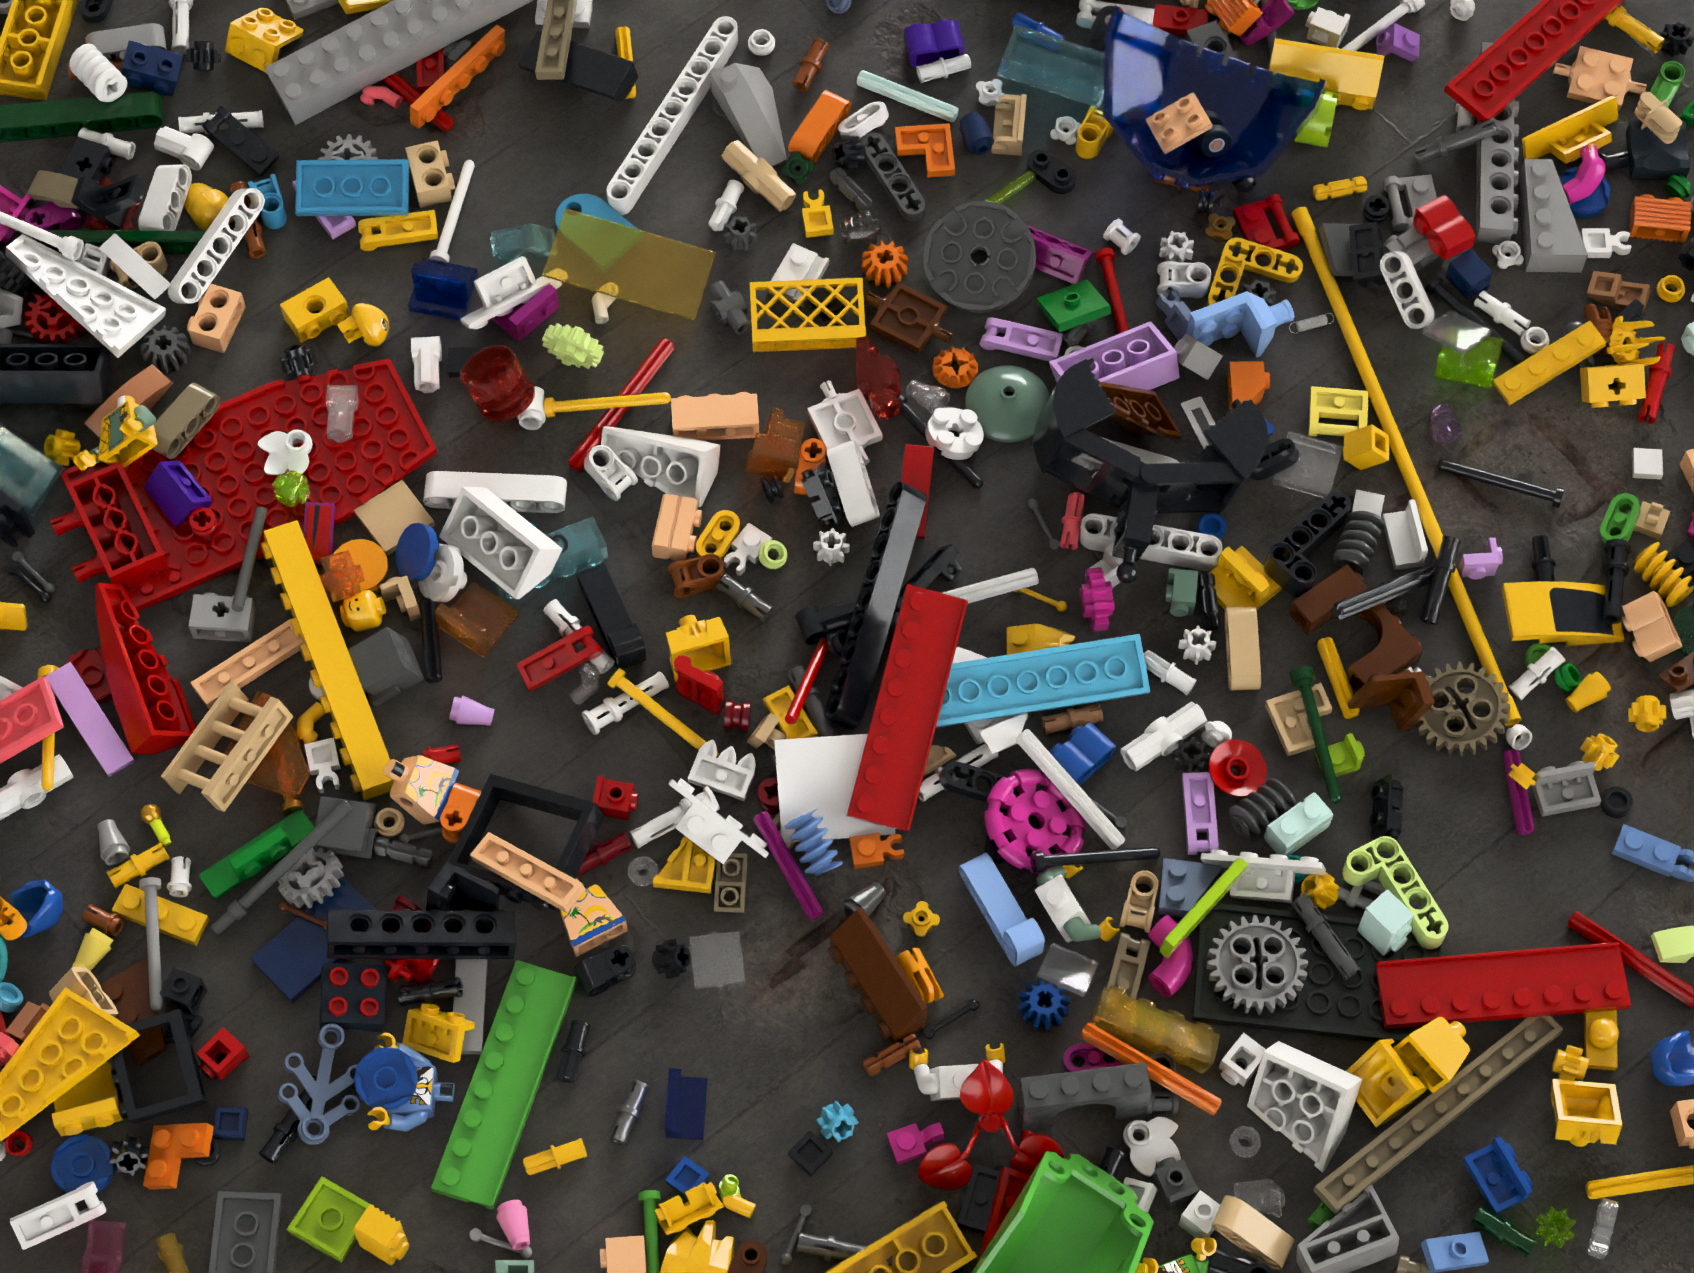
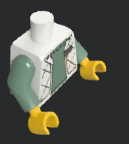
(1065, 908)

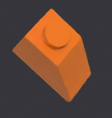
(1247, 381)

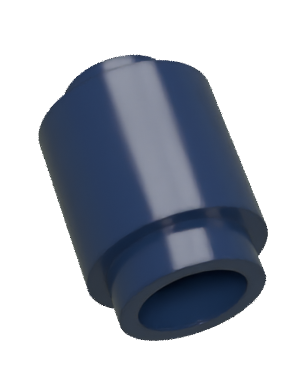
(976, 133)

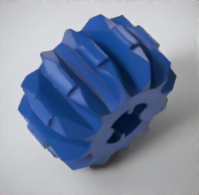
(1045, 993)

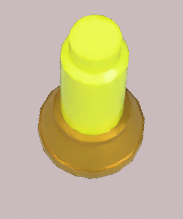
(152, 816)

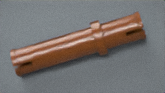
(253, 235)

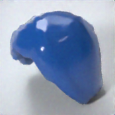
(38, 904)
(1673, 1060)

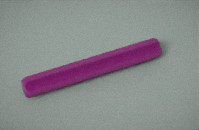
(788, 865)

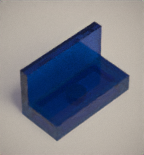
(685, 1106)

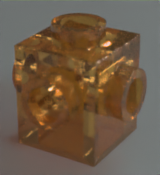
(340, 576)

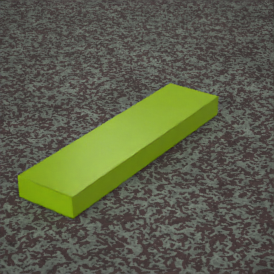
(1203, 907)

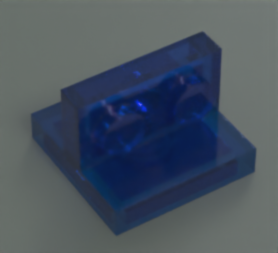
(441, 288)

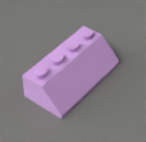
(1130, 359)

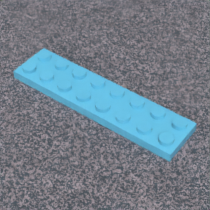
(1044, 680)

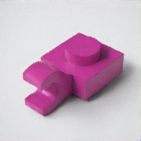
(910, 1143)

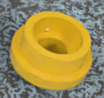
(1670, 282)
(1522, 775)

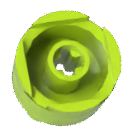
(1319, 128)

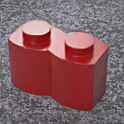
(1443, 227)

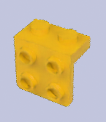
(259, 37)
(88, 1104)

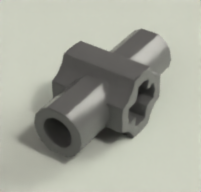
(729, 307)

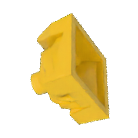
(701, 642)
(1386, 1083)
(1585, 1112)

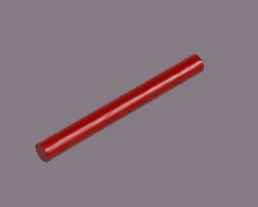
(807, 682)

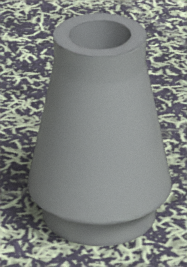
(113, 846)

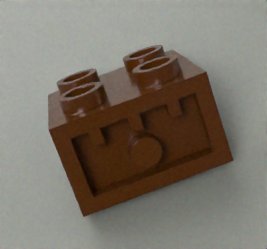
(1404, 692)

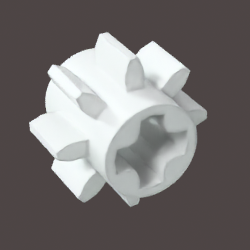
(1176, 247)
(835, 554)
(1197, 644)

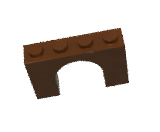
(1396, 646)

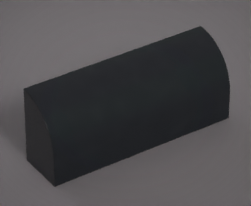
(589, 70)

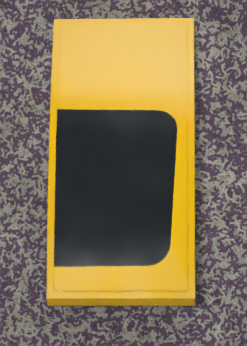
(1558, 613)

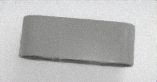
(114, 42)

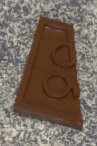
(132, 1000)

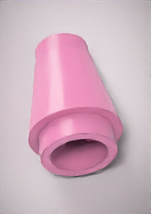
(514, 1223)

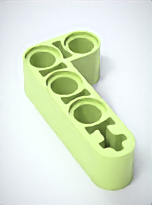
(1413, 890)

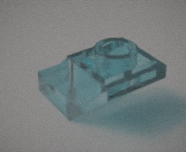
(519, 240)

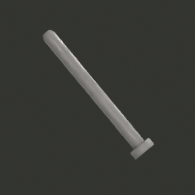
(150, 886)

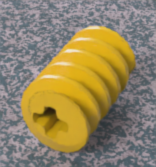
(1662, 575)

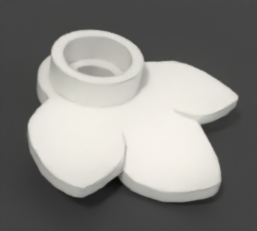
(283, 454)
(1155, 1145)

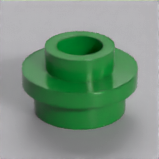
(1678, 186)
(1567, 677)

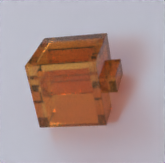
(777, 448)

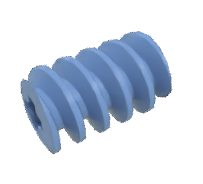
(813, 844)

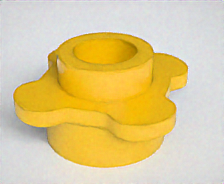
(920, 928)

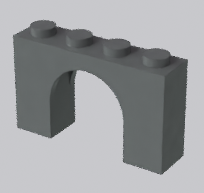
(1047, 1095)

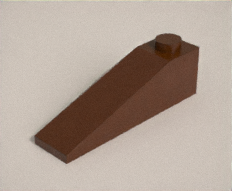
(1140, 411)

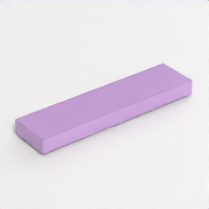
(89, 719)

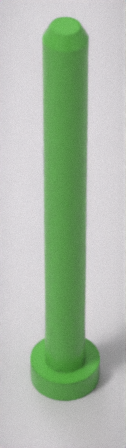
(649, 1199)

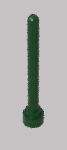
(1303, 680)

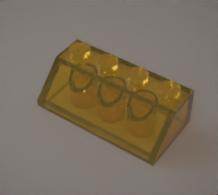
(1155, 1030)

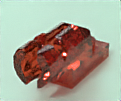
(877, 379)

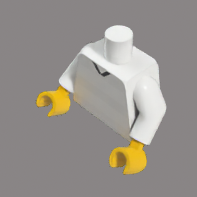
(946, 1081)

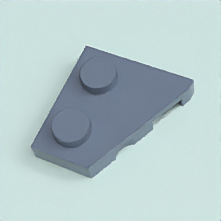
(1184, 885)

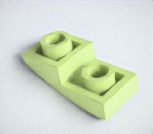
(1674, 944)

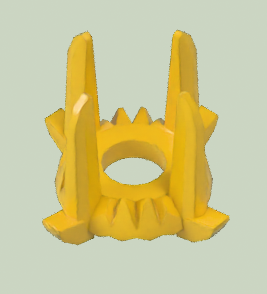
(1624, 330)

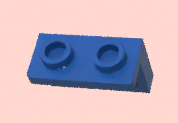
(1498, 1176)

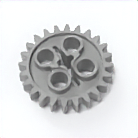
(1229, 963)

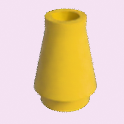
(1589, 691)

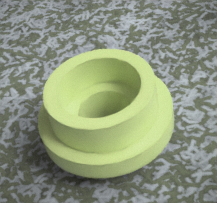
(776, 547)

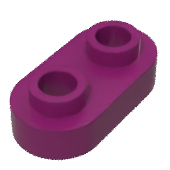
(1089, 1054)

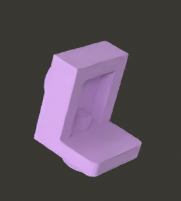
(1481, 564)

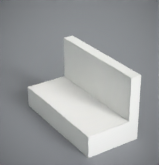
(1405, 537)

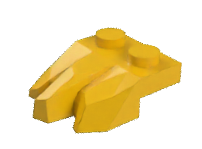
(1035, 637)
(699, 1253)

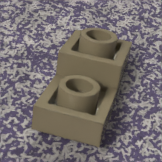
(54, 188)
(731, 884)

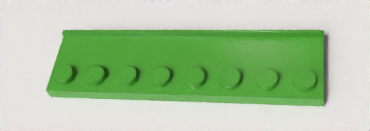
(504, 1085)

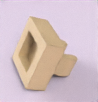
(1652, 520)
(766, 733)

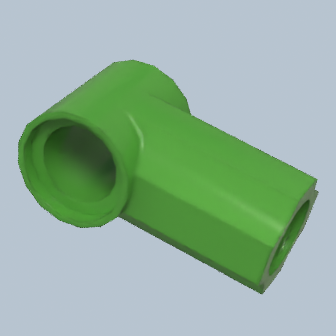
(1665, 88)

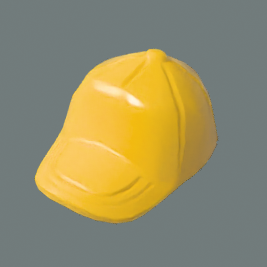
(204, 204)

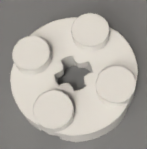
(958, 420)
(451, 568)

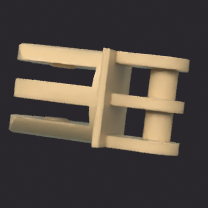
(1657, 117)

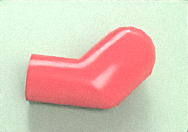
(382, 93)

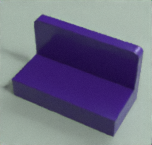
(176, 491)

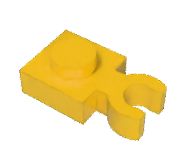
(816, 217)

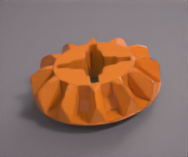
(947, 375)

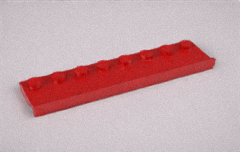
(907, 708)
(1502, 985)

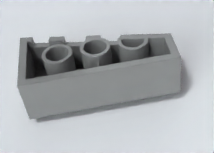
(1548, 224)

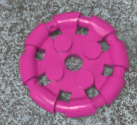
(1016, 824)

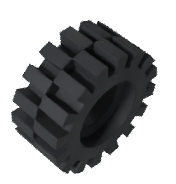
(12, 277)

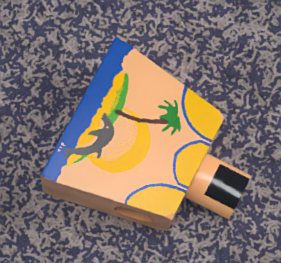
(421, 786)
(592, 921)

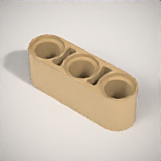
(1242, 648)
(1252, 1232)

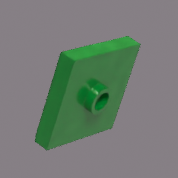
(1073, 305)

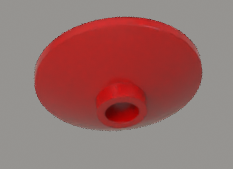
(1242, 757)

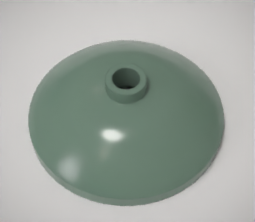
(1003, 416)

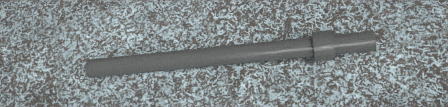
(238, 908)

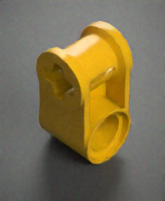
(1092, 134)

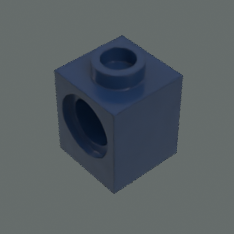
(1469, 274)

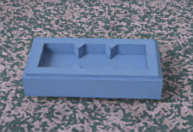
(1454, 1252)

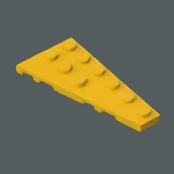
(56, 1056)

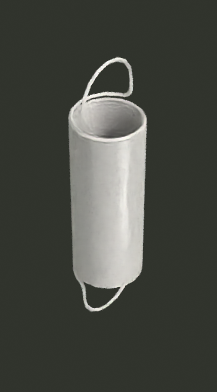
(1311, 323)

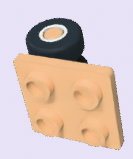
(1186, 121)

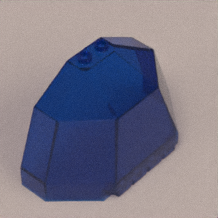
(1153, 70)

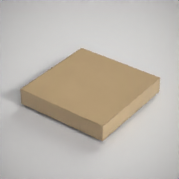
(390, 514)

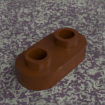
(742, 1265)

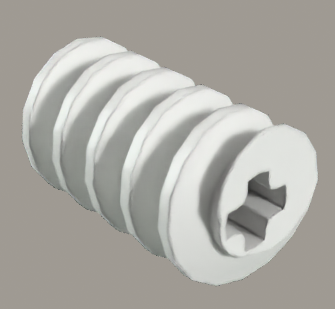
(97, 73)

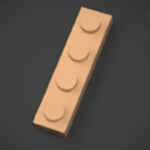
(248, 663)
(527, 872)

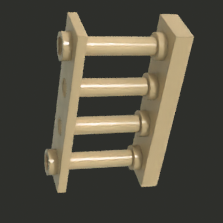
(244, 757)

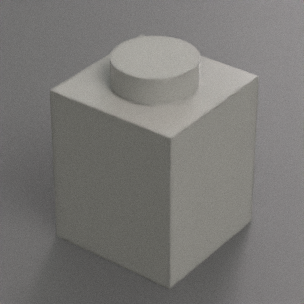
(1197, 356)

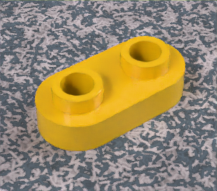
(715, 537)

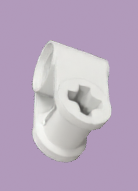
(1182, 279)
(610, 473)

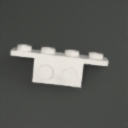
(504, 290)
(711, 830)
(1265, 877)

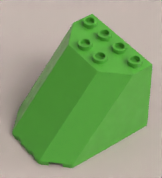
(1069, 1222)

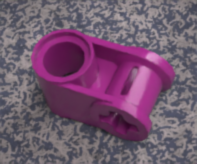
(54, 218)

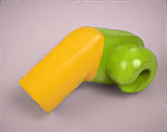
(732, 1199)

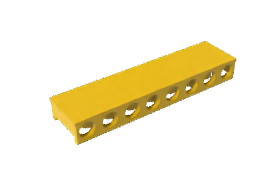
(33, 46)
(919, 1246)

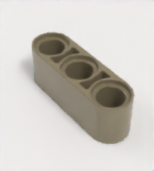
(184, 419)

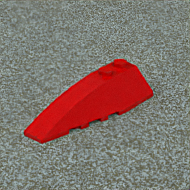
(143, 693)

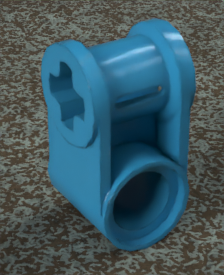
(273, 212)

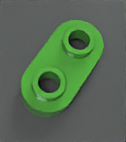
(1620, 522)

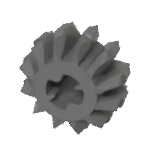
(165, 349)

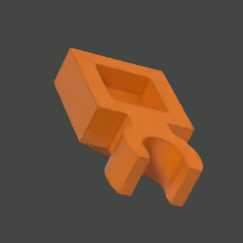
(870, 850)

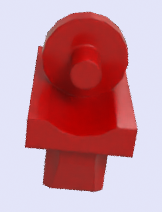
(409, 969)

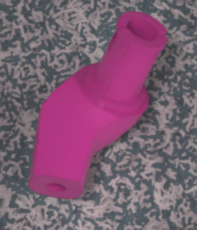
(1588, 175)

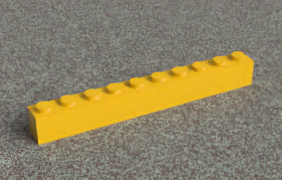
(330, 659)

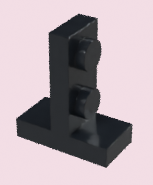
(108, 202)

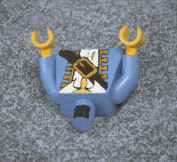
(423, 1100)

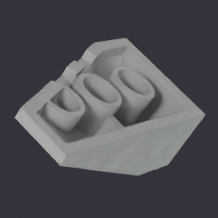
(751, 110)

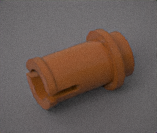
(109, 923)

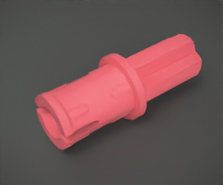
(1072, 521)

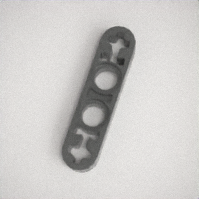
(889, 178)

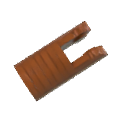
(1602, 322)

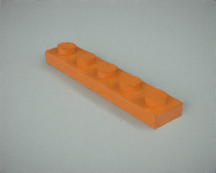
(457, 77)

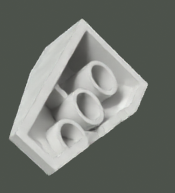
(666, 461)

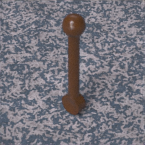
(284, 906)

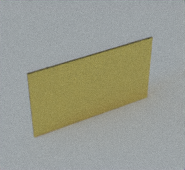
(629, 264)

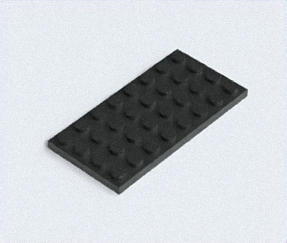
(1326, 1001)

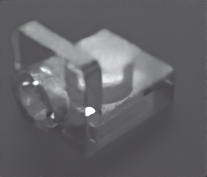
(1262, 1196)

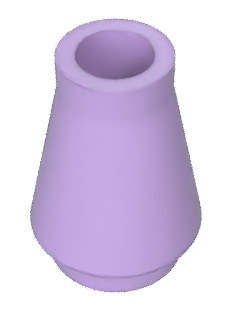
(470, 712)

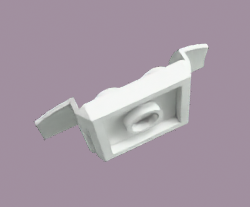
(996, 732)

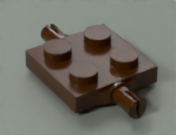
(908, 317)

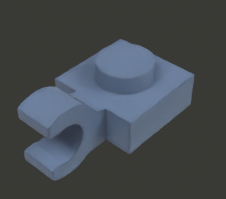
(1176, 312)

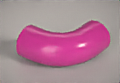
(1176, 969)

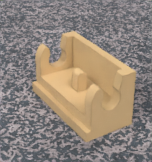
(1009, 125)

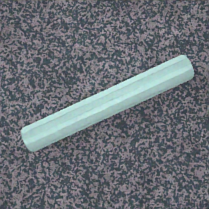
(907, 96)

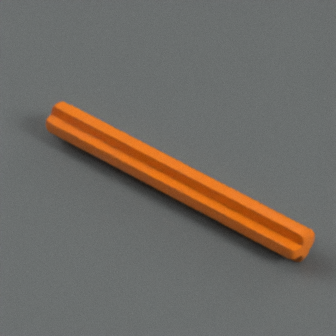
(1156, 1071)

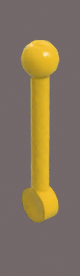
(1061, 606)

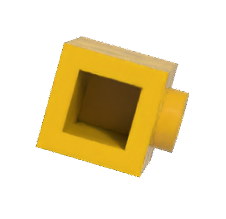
(1366, 447)

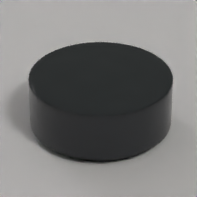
(1616, 802)

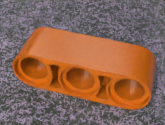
(819, 126)

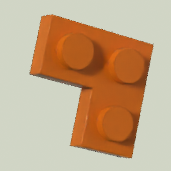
(931, 140)
(169, 1146)

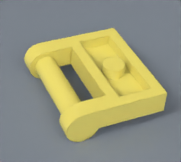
(1336, 404)

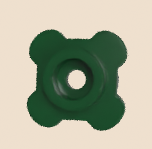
(790, 168)

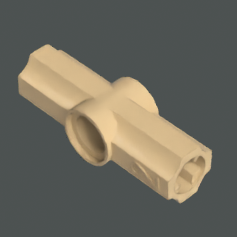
(758, 175)

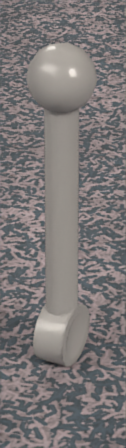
(476, 1235)

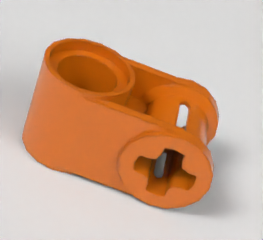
(809, 447)
(457, 809)

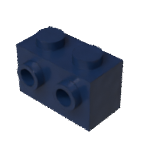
(151, 68)

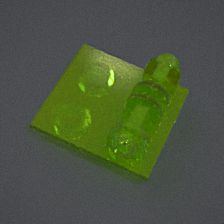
(1474, 367)

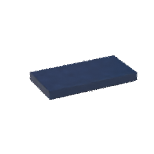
(298, 952)

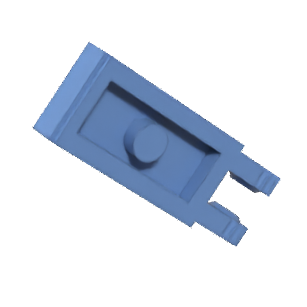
(1653, 853)

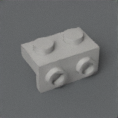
(1566, 788)

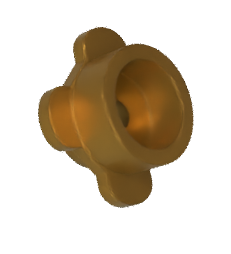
(1219, 234)

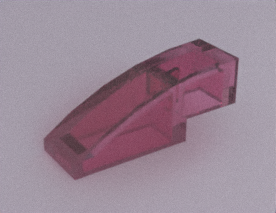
(104, 1246)

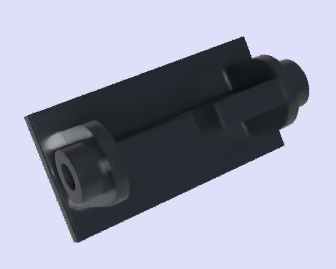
(821, 483)
(1386, 795)

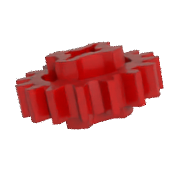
(51, 317)

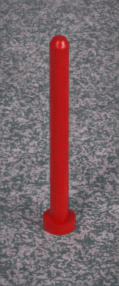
(1104, 257)

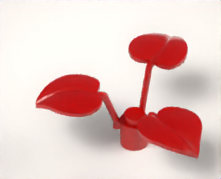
(990, 1095)

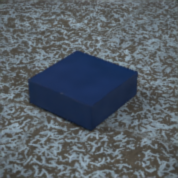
(230, 1123)

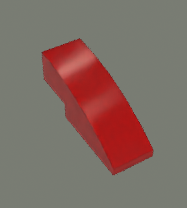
(918, 473)

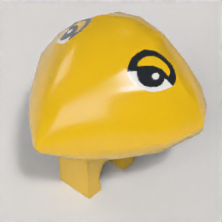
(366, 322)

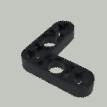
(962, 772)

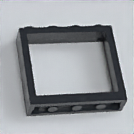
(541, 799)

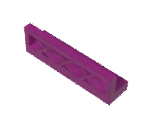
(1059, 256)

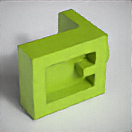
(1346, 755)

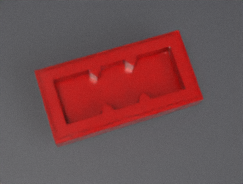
(1178, 19)

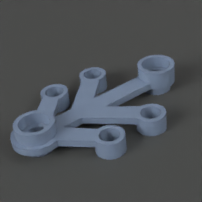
(319, 1090)

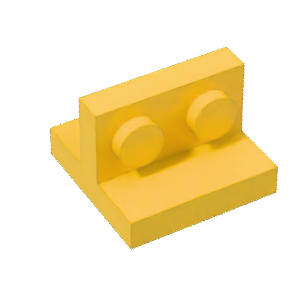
(1242, 580)

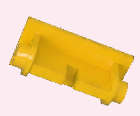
(675, 1216)

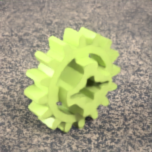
(572, 346)

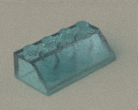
(1054, 66)

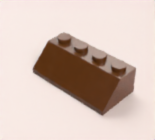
(878, 977)

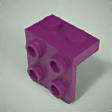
(530, 315)

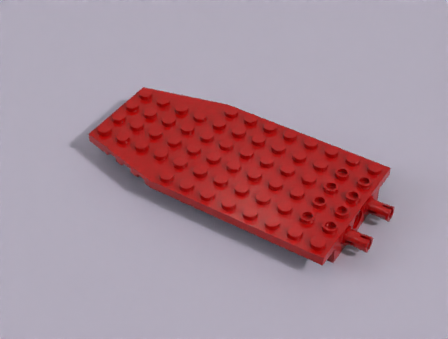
(161, 560)

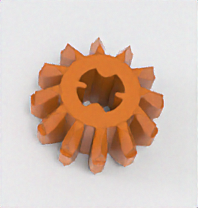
(884, 263)

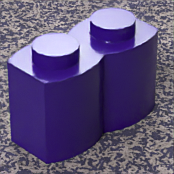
(929, 42)

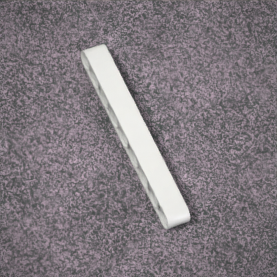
(671, 126)

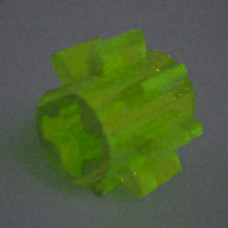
(291, 488)
(1559, 1219)

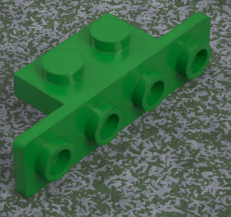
(256, 854)

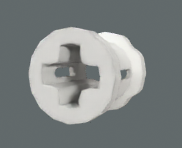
(1121, 236)

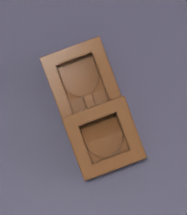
(1614, 292)

